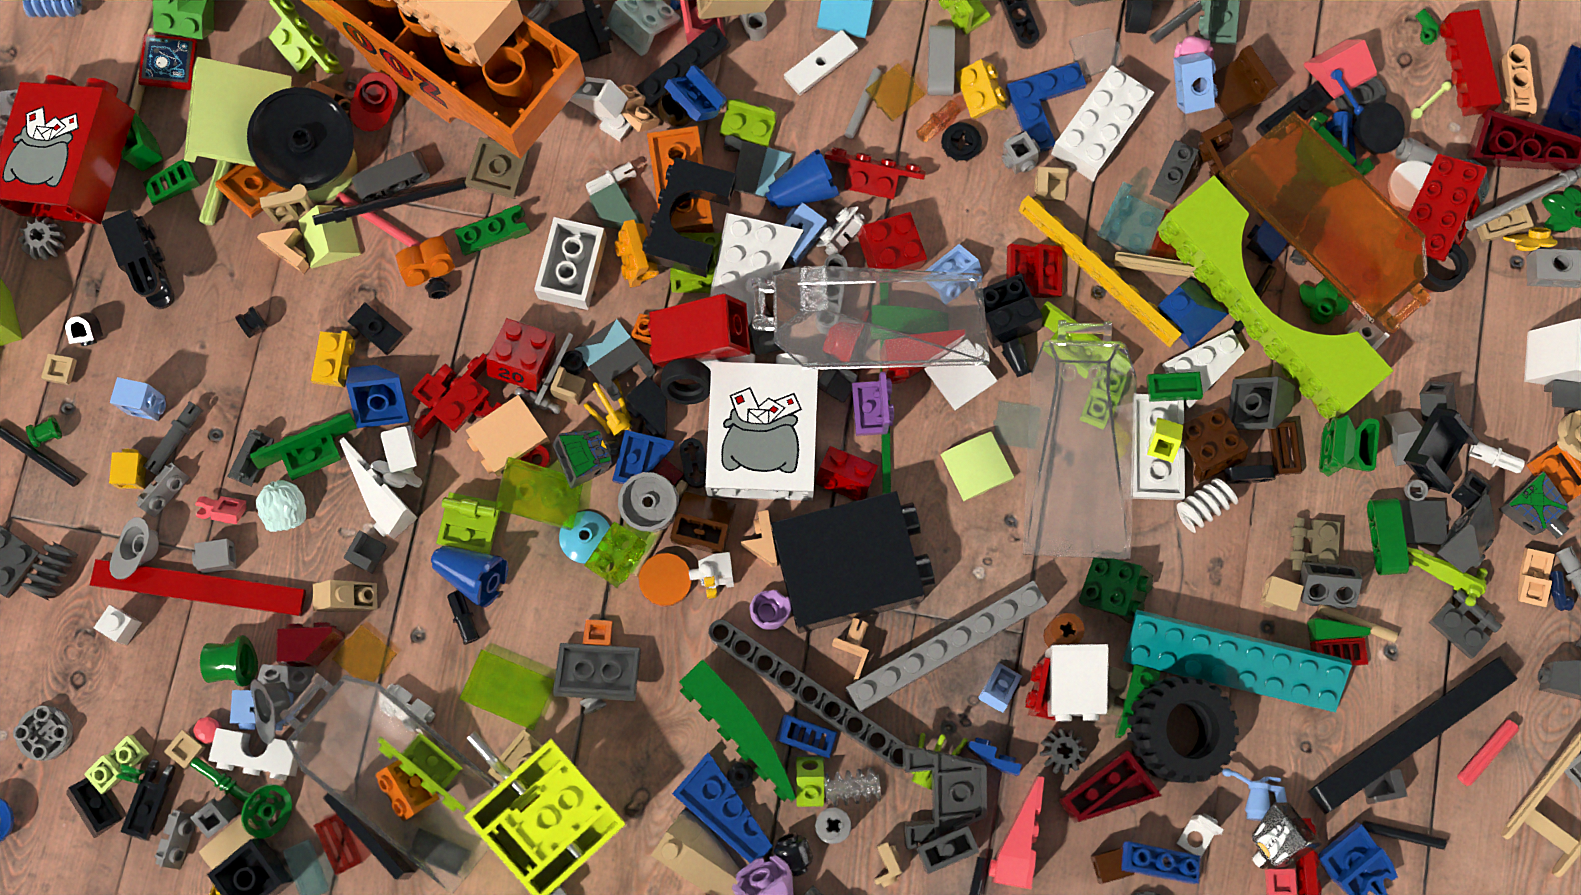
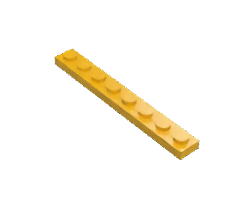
(1107, 277)

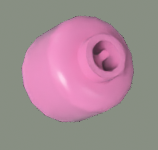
(1194, 45)

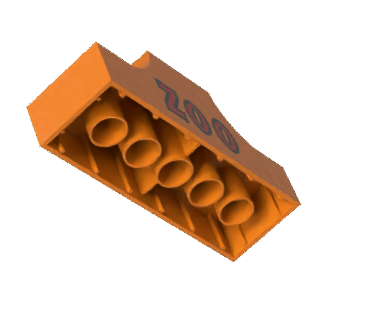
(506, 98)

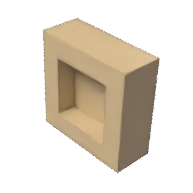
(58, 369)
(184, 749)

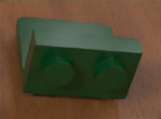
(1116, 587)

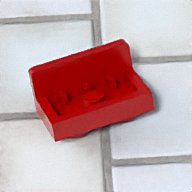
(846, 474)

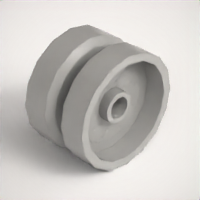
(664, 505)

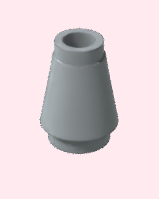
(1413, 150)

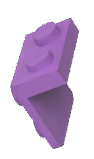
(871, 406)

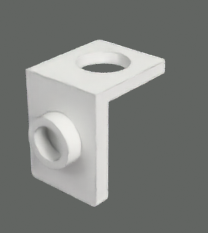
(1206, 827)

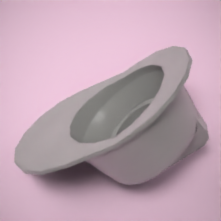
(135, 547)

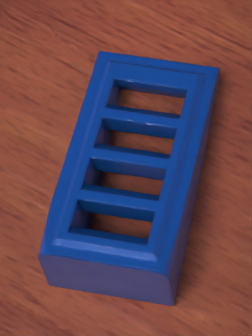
(783, 729)

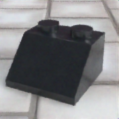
(251, 871)

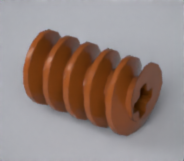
(1073, 630)

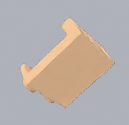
(505, 434)

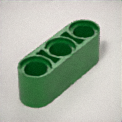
(1387, 536)

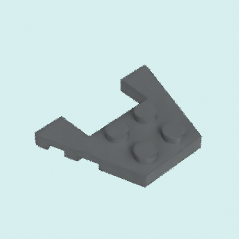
(957, 792)

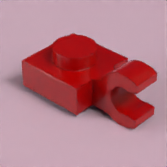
(432, 387)

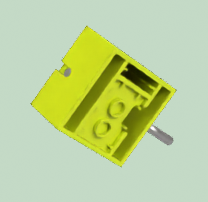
(542, 817)

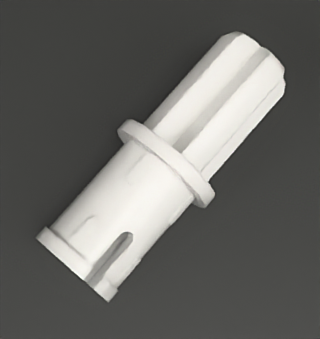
(616, 175)
(1496, 457)

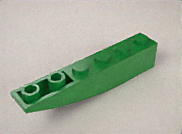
(735, 723)

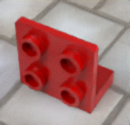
(1037, 698)

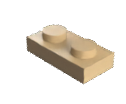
(1505, 225)

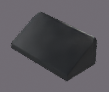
(93, 807)

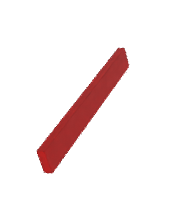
(203, 589)

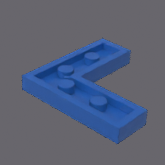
(1029, 92)

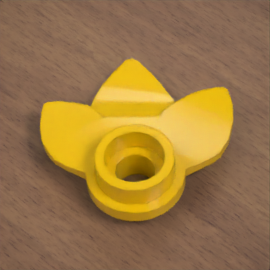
(1528, 242)

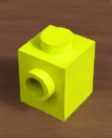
(1165, 439)

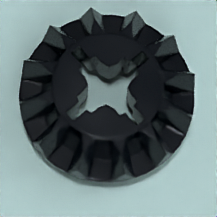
(954, 133)

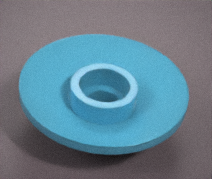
(579, 549)

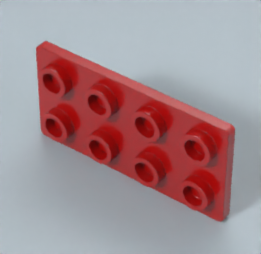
(1446, 203)

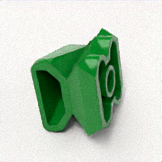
(1348, 446)

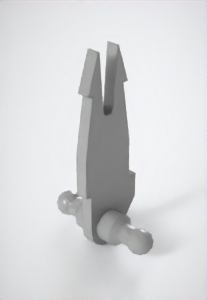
(539, 400)

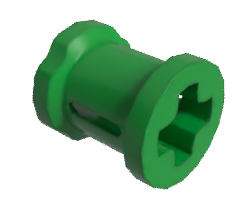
(44, 432)

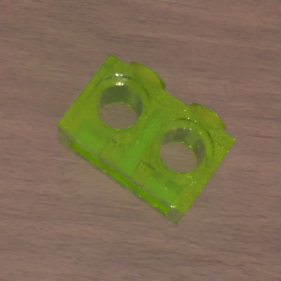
(610, 551)

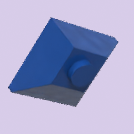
(1192, 311)
(376, 396)

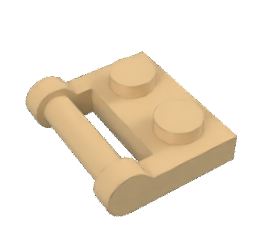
(281, 206)

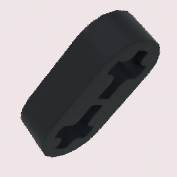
(687, 463)
(1249, 474)

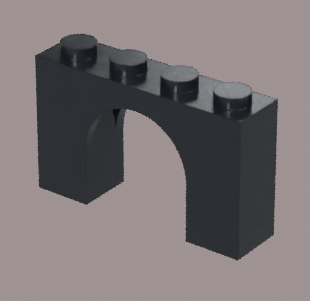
(686, 182)

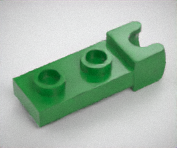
(492, 230)
(1140, 680)

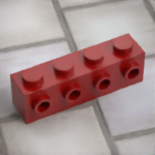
(1470, 62)

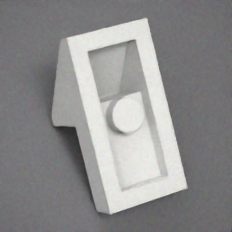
(399, 448)

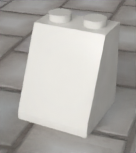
(1554, 353)
(1077, 681)

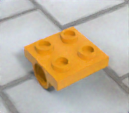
(629, 247)

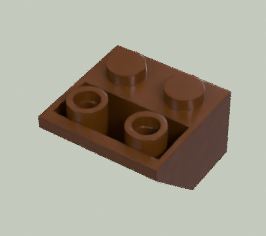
(702, 523)

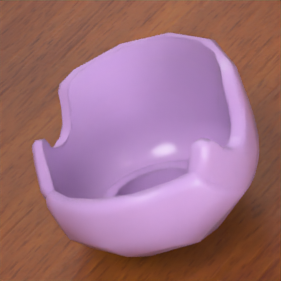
(770, 609)

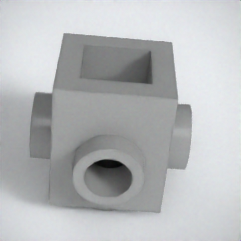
(1024, 146)

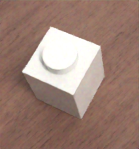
(117, 625)

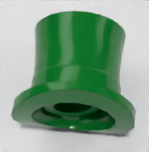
(229, 661)

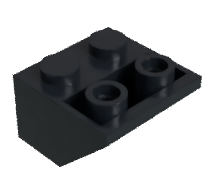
(1010, 311)

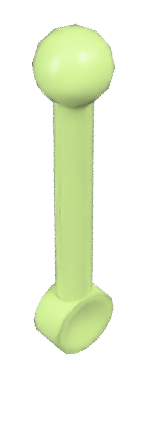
(1417, 112)

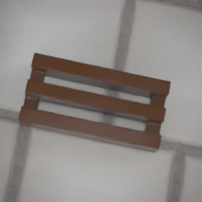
(1284, 449)

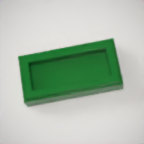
(1174, 386)

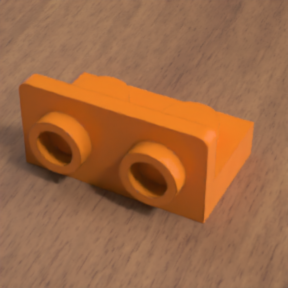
(404, 791)

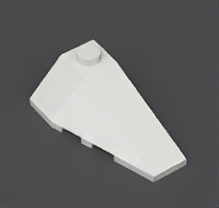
(384, 505)

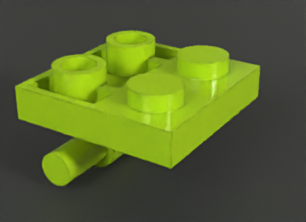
(468, 523)

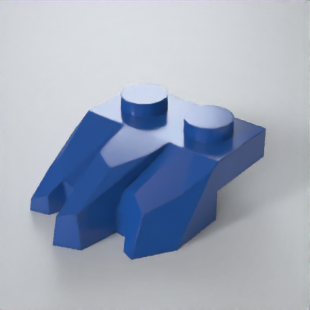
(1357, 863)

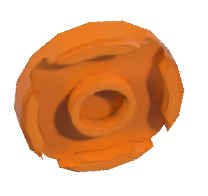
(665, 579)

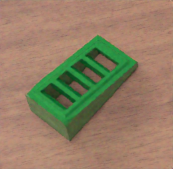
(180, 167)
(1325, 629)

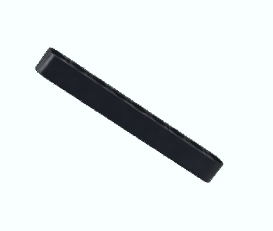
(1412, 735)

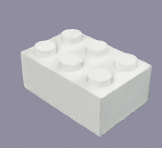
(570, 263)

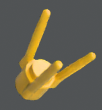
(616, 421)

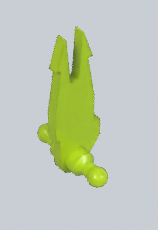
(1446, 572)

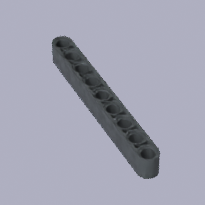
(801, 682)

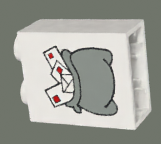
(761, 429)

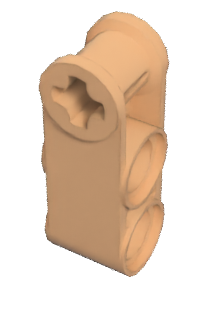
(1517, 99)

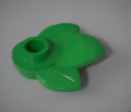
(1563, 210)
(1322, 302)

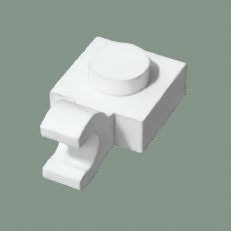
(616, 128)

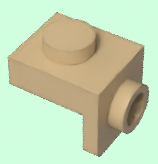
(890, 858)

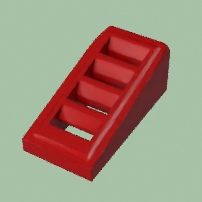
(1317, 646)

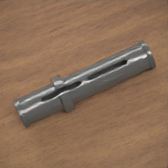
(173, 438)

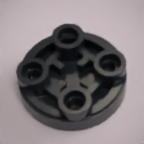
(1379, 128)

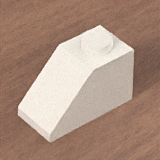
(600, 97)

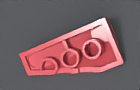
(1015, 858)

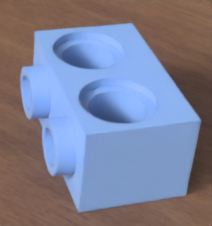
(138, 399)

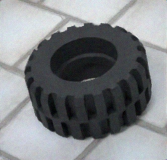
(1215, 729)

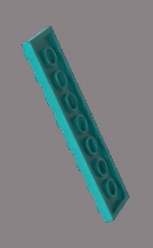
(1236, 660)

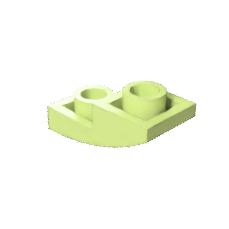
(104, 771)

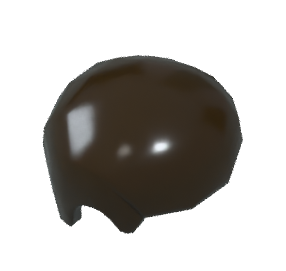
(672, 111)

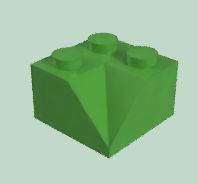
(184, 17)

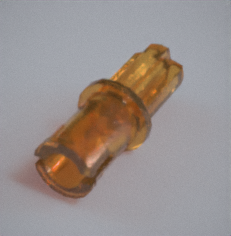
(937, 121)

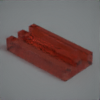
(327, 846)

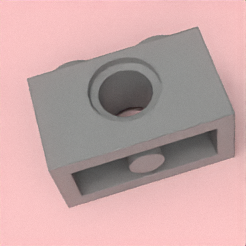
(1543, 272)

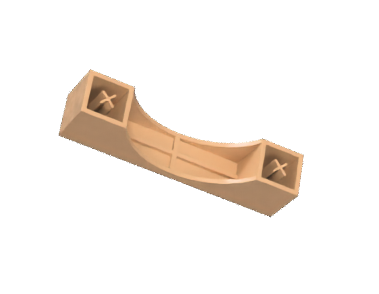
(469, 25)

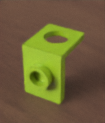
(810, 782)

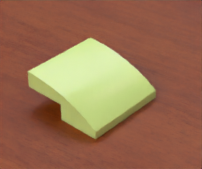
(977, 466)

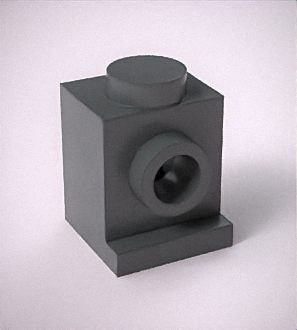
(215, 815)

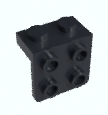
(584, 32)

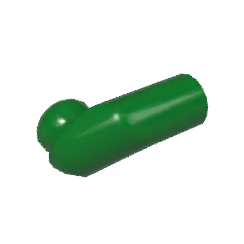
(1429, 27)

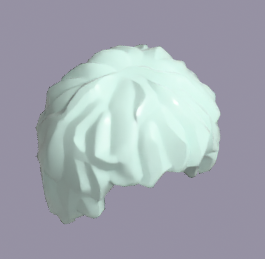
(281, 506)

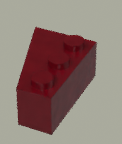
(1109, 789)

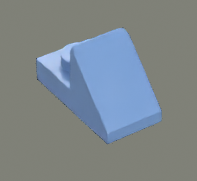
(1000, 687)

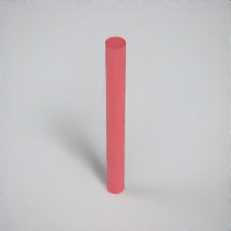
(380, 222)

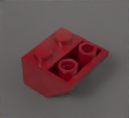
(307, 645)

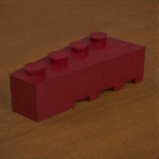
(1517, 143)

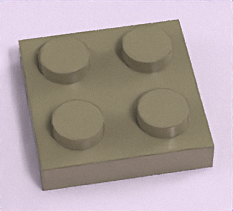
(495, 169)

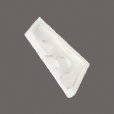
(1209, 359)

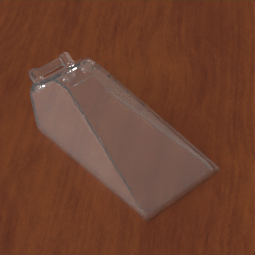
(874, 317)
(1081, 447)
(341, 754)

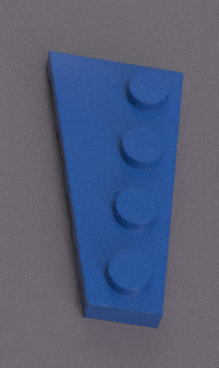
(719, 807)

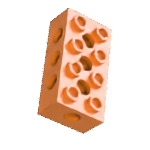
(686, 145)

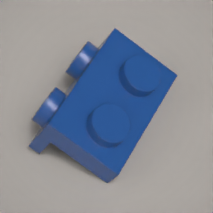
(696, 94)

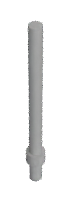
(1564, 179)

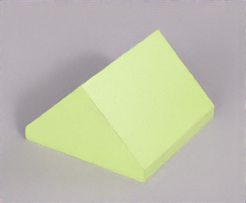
(328, 241)

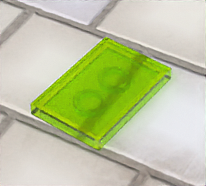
(538, 494)
(507, 690)

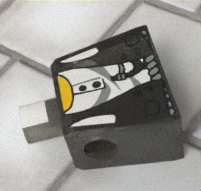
(1282, 837)

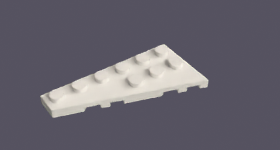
(749, 251)

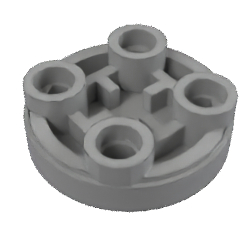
(43, 733)

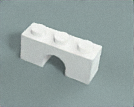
(232, 749)

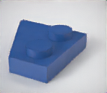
(639, 454)

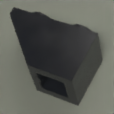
(651, 405)

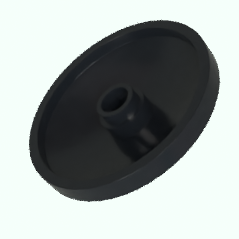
(300, 138)

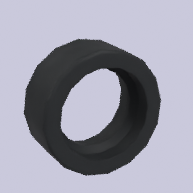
(1138, 16)
(1461, 264)
(684, 393)

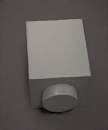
(214, 556)

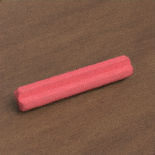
(1488, 752)

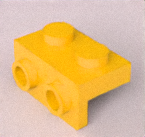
(981, 88)

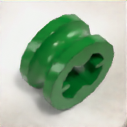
(130, 774)

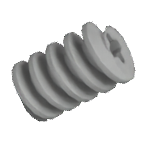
(844, 825)

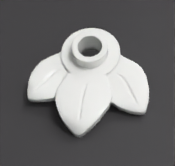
(396, 479)

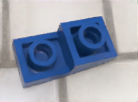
(986, 753)

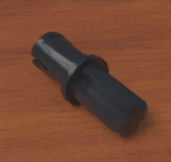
(463, 617)

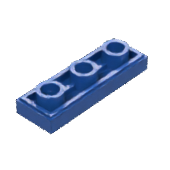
(1160, 862)

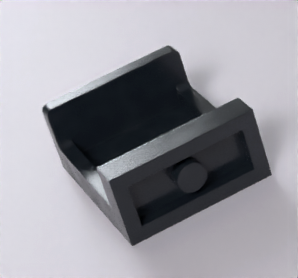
(1438, 448)

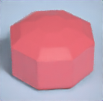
(205, 729)

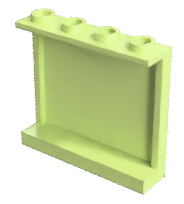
(222, 106)

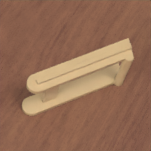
(1528, 814)

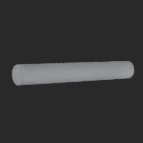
(862, 105)

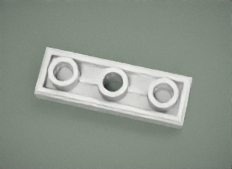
(831, 53)

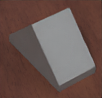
(1401, 433)

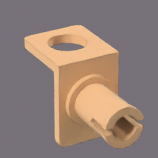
(853, 643)

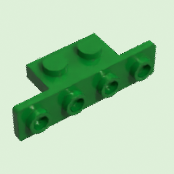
(308, 449)

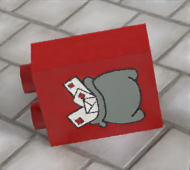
(63, 149)

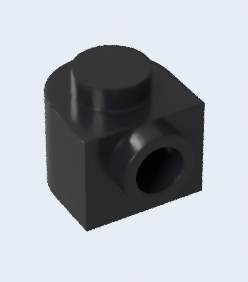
(83, 329)

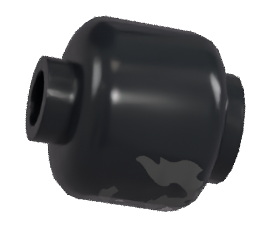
(795, 852)

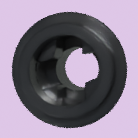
(1017, 356)

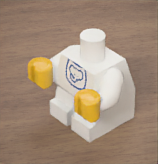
(714, 571)

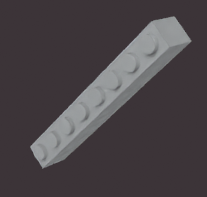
(946, 646)

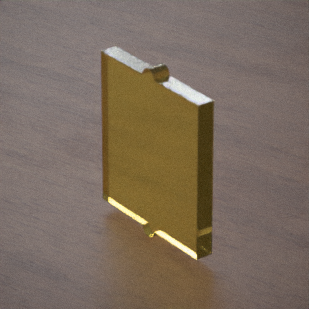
(895, 92)
(364, 655)

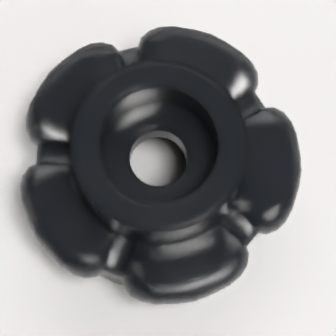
(437, 288)
(570, 356)
(732, 775)

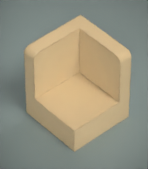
(1050, 183)
(568, 386)
(1281, 594)

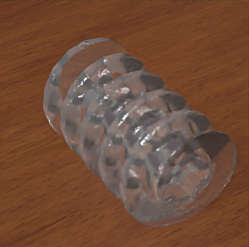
(852, 787)

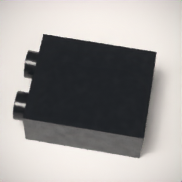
(851, 561)

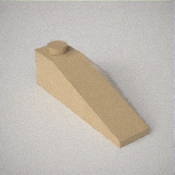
(697, 855)

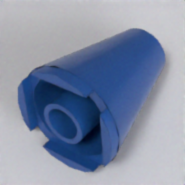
(804, 182)
(471, 572)

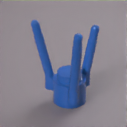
(1342, 128)

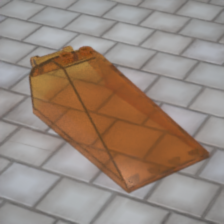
(1334, 220)

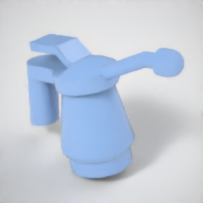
(1258, 799)

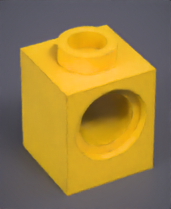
(127, 469)

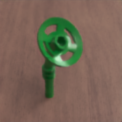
(258, 806)

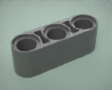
(391, 177)

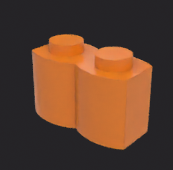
(425, 261)

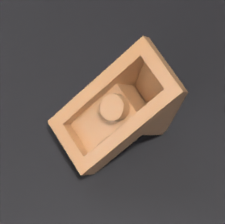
(283, 244)
(764, 546)

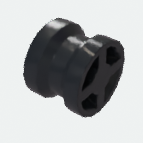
(251, 321)

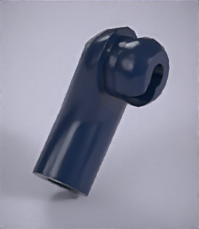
(1558, 592)

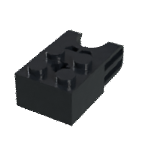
(139, 257)

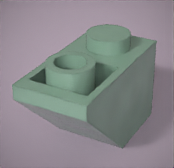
(613, 207)

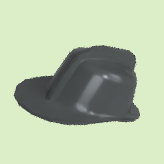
(269, 702)

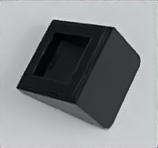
(1470, 490)

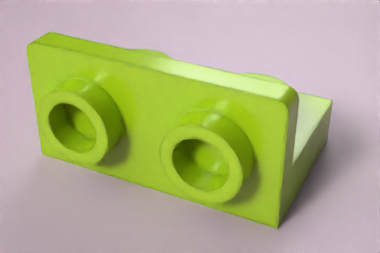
(748, 122)

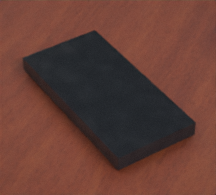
(374, 842)

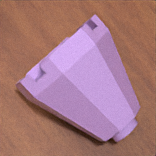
(764, 878)

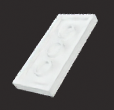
(1154, 476)

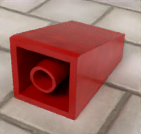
(700, 330)

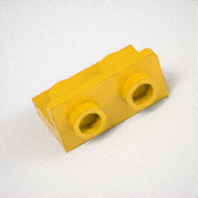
(332, 358)

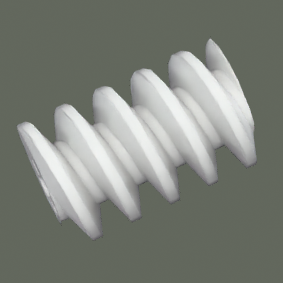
(1205, 502)

